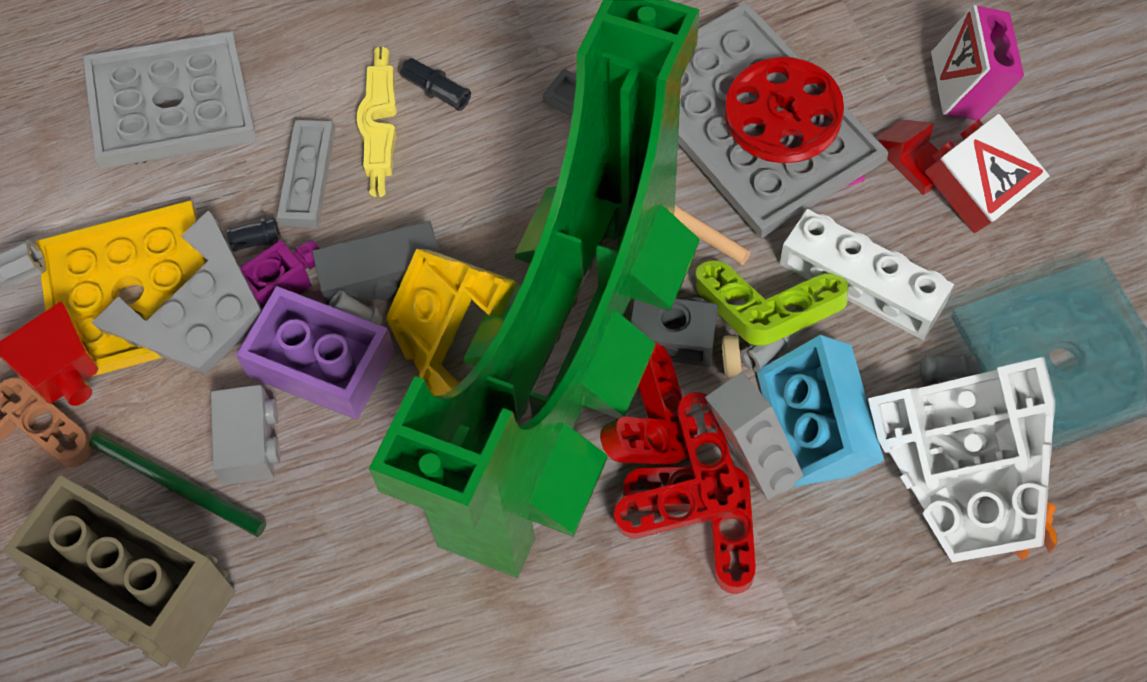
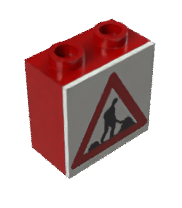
(985, 172)

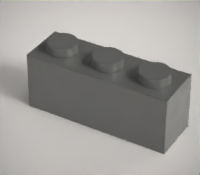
(373, 264)

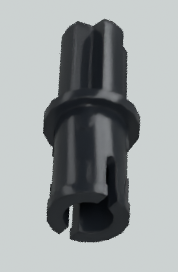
(435, 84)

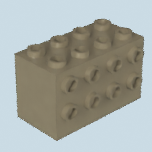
(120, 572)

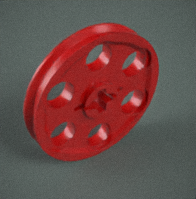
(782, 123)

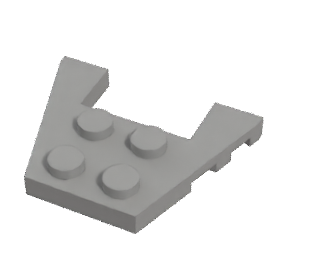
(202, 316)

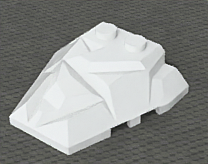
(975, 456)

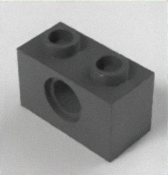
(686, 345)

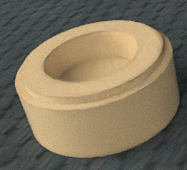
(731, 355)

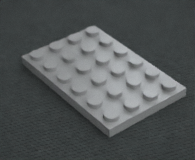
(758, 189)

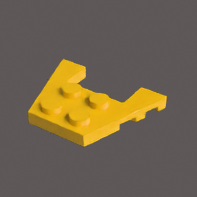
(433, 305)

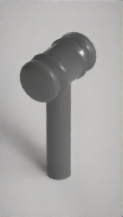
(948, 368)

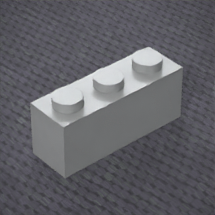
(755, 435)

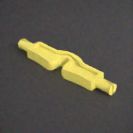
(378, 137)

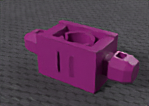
(273, 264)

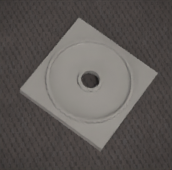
(134, 81)

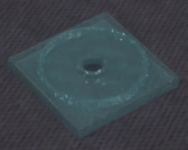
(1074, 312)

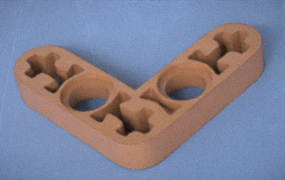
(27, 410)

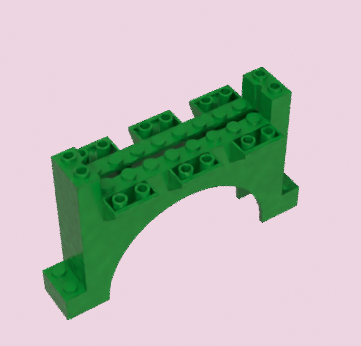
(464, 449)

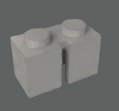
(243, 434)

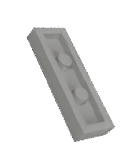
(306, 174)

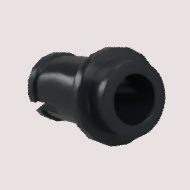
(253, 234)

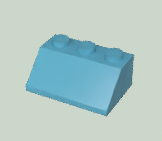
(822, 410)

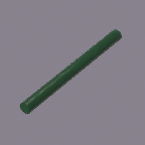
(178, 484)

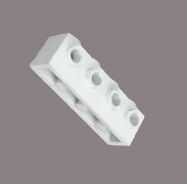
(876, 277)

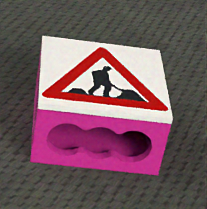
(977, 63)

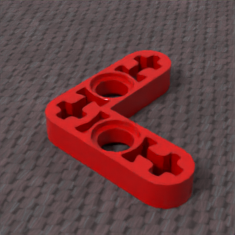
(661, 426)
(694, 490)
(722, 560)

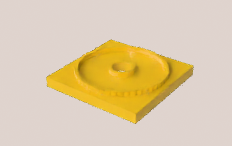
(99, 261)

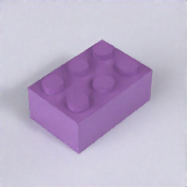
(316, 352)

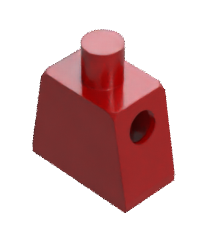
(51, 356)

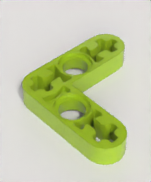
(767, 320)

